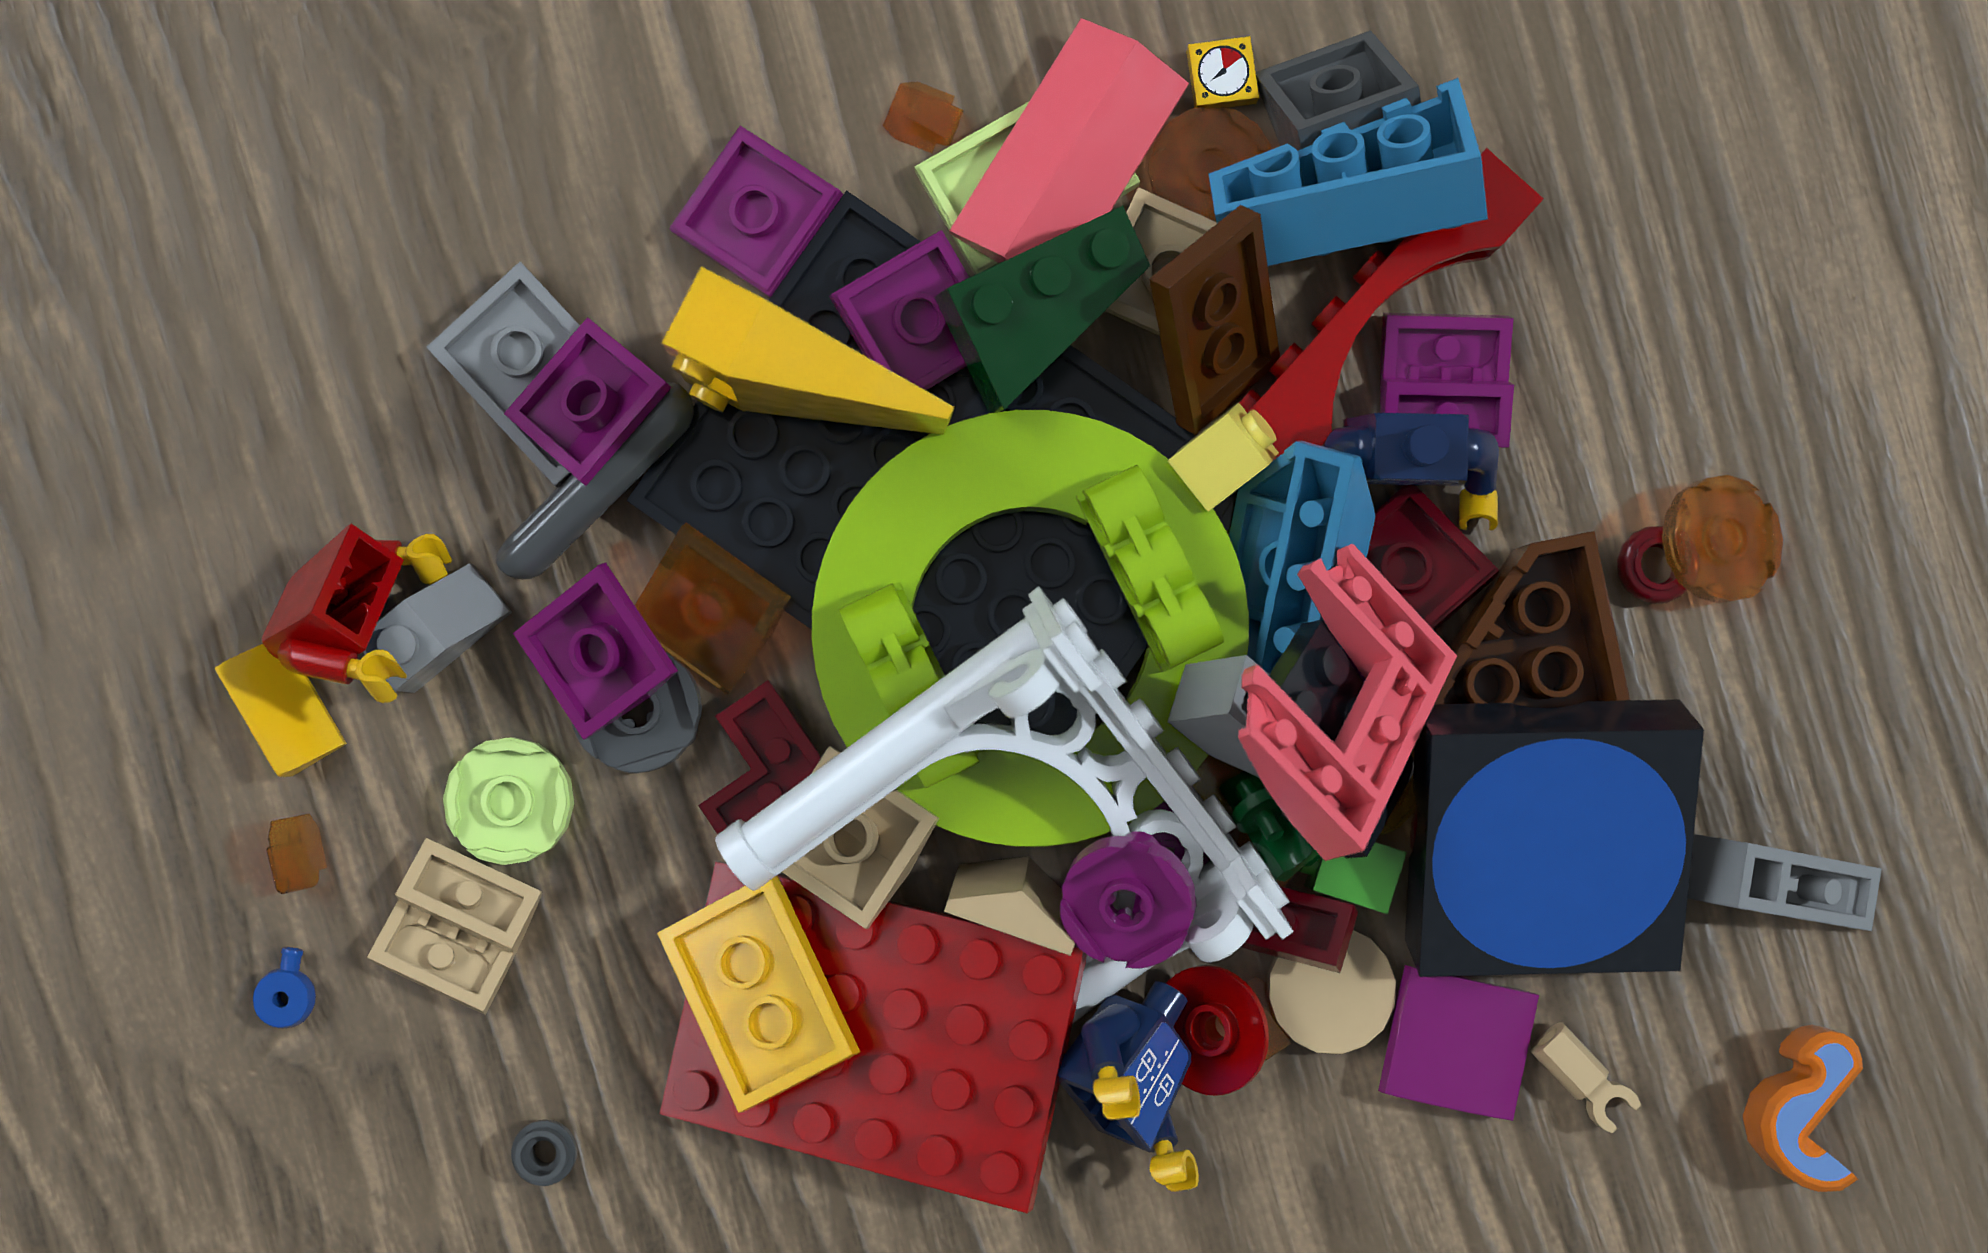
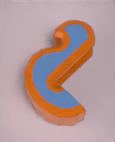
(1792, 1103)

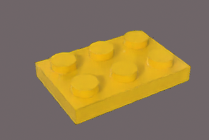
(758, 993)

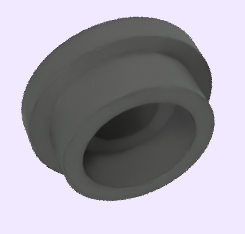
(530, 1166)

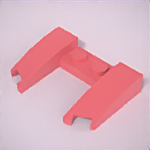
(1343, 786)

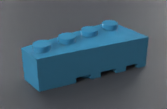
(1363, 184)

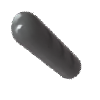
(576, 506)

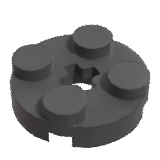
(665, 736)

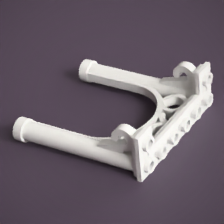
(1018, 674)

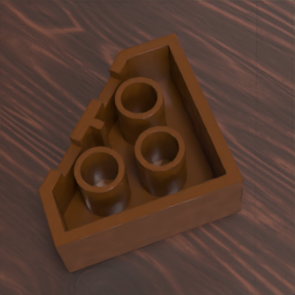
(1540, 632)

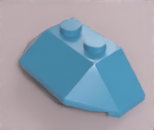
(1285, 519)

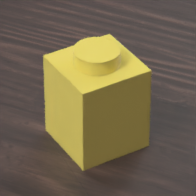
(1225, 455)

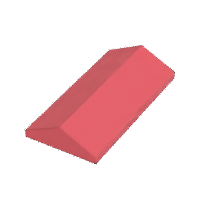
(1071, 144)

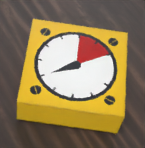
(1222, 73)

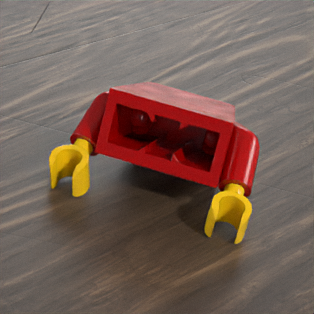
(336, 604)

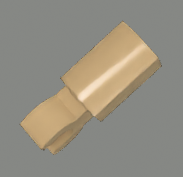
(1581, 1073)

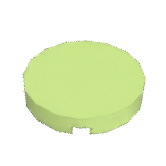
(508, 800)

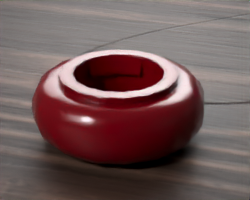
(1631, 572)

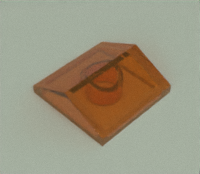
(710, 608)

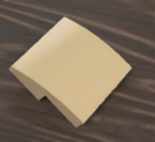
(455, 926)

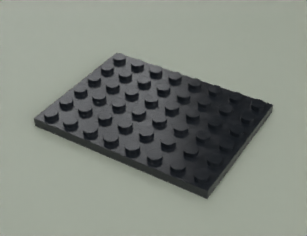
(782, 483)

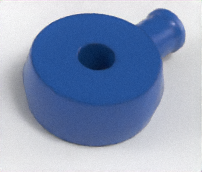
(294, 983)

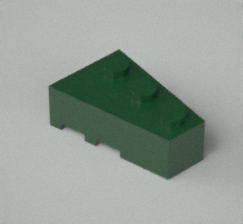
(1039, 302)

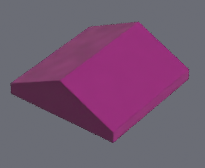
(587, 401)
(595, 652)

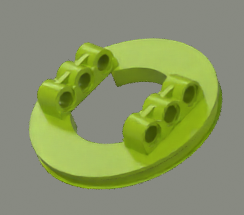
(1154, 534)

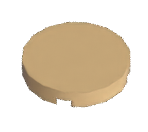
(1330, 1008)

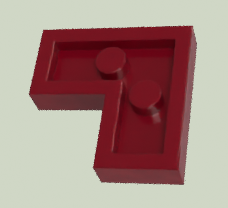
(772, 747)

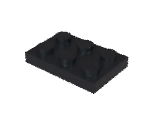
(1325, 688)

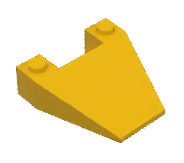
(773, 363)

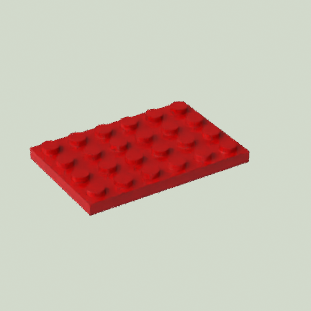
(952, 1061)

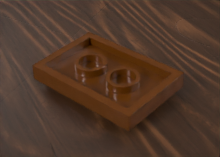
(1216, 318)

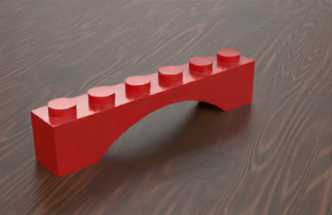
(1307, 379)

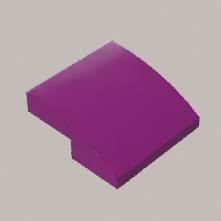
(1449, 368)
(1458, 1044)

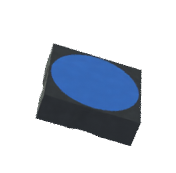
(1552, 838)

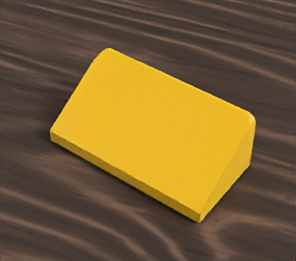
(280, 711)

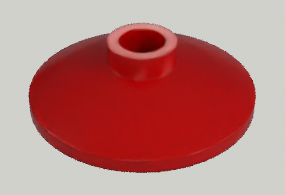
(1219, 1061)

